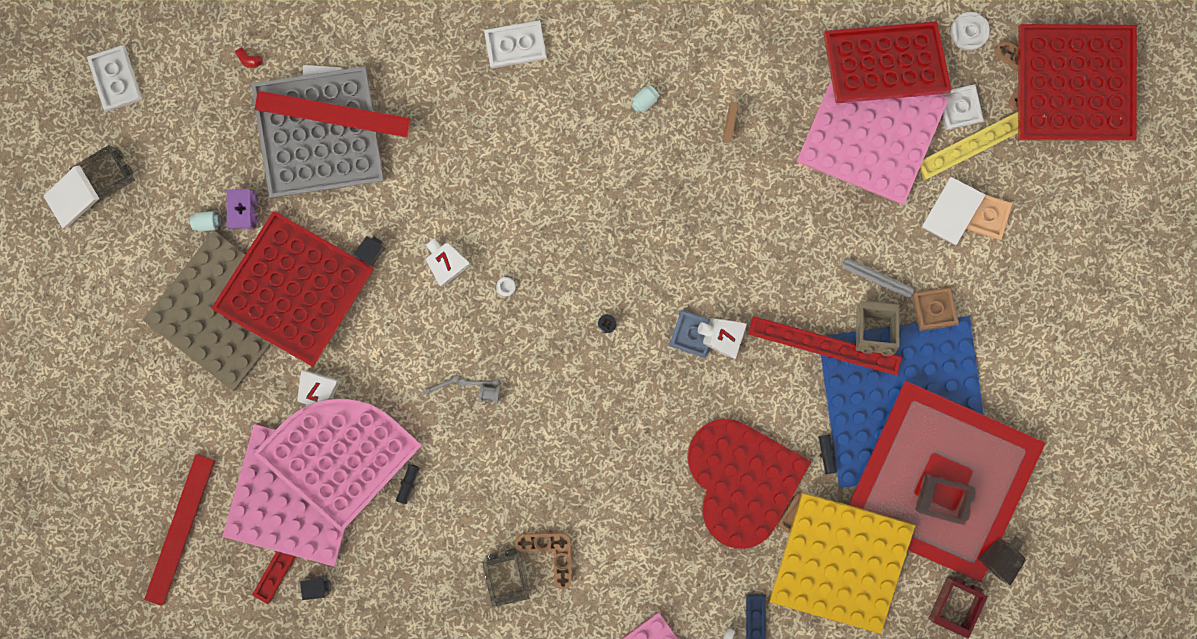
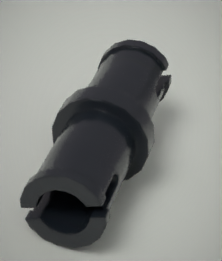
(827, 454)
(407, 483)

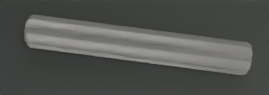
(877, 277)

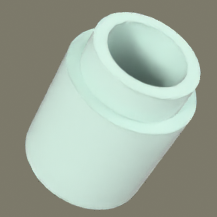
(644, 99)
(205, 221)

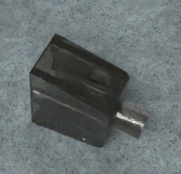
(1004, 559)

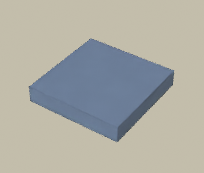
(686, 334)

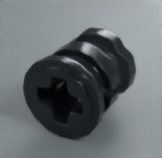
(612, 326)

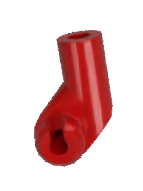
(248, 61)

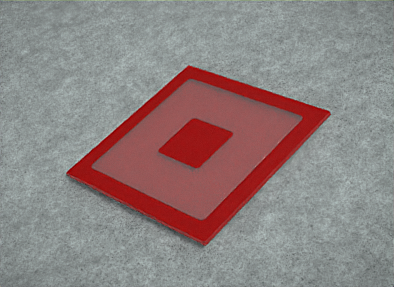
(955, 443)

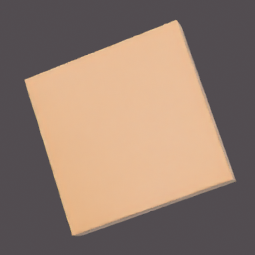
(990, 217)

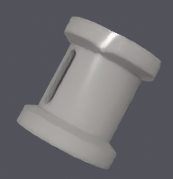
(489, 394)

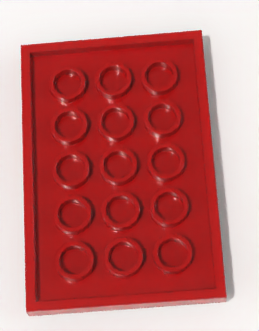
(886, 62)

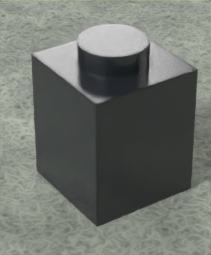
(369, 250)
(315, 587)

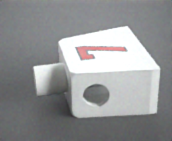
(445, 262)
(723, 335)
(315, 387)

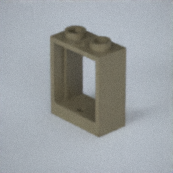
(882, 311)

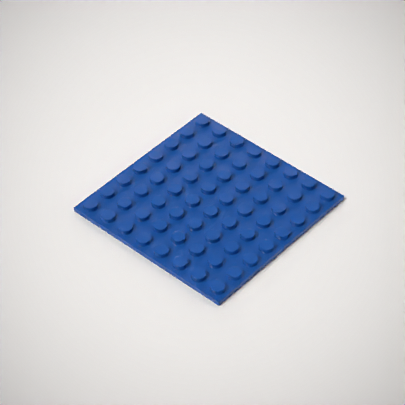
(863, 397)

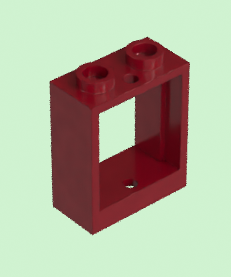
(974, 611)

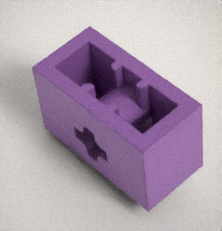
(237, 200)

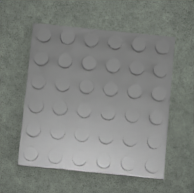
(312, 154)

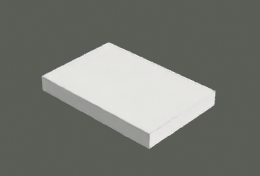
(515, 44)
(114, 78)
(71, 197)
(953, 211)

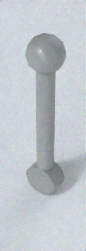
(456, 378)
(462, 382)

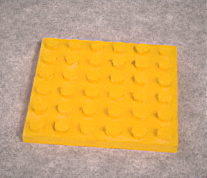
(841, 562)

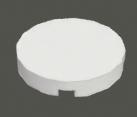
(964, 32)

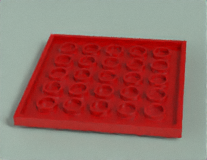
(1077, 82)
(293, 289)

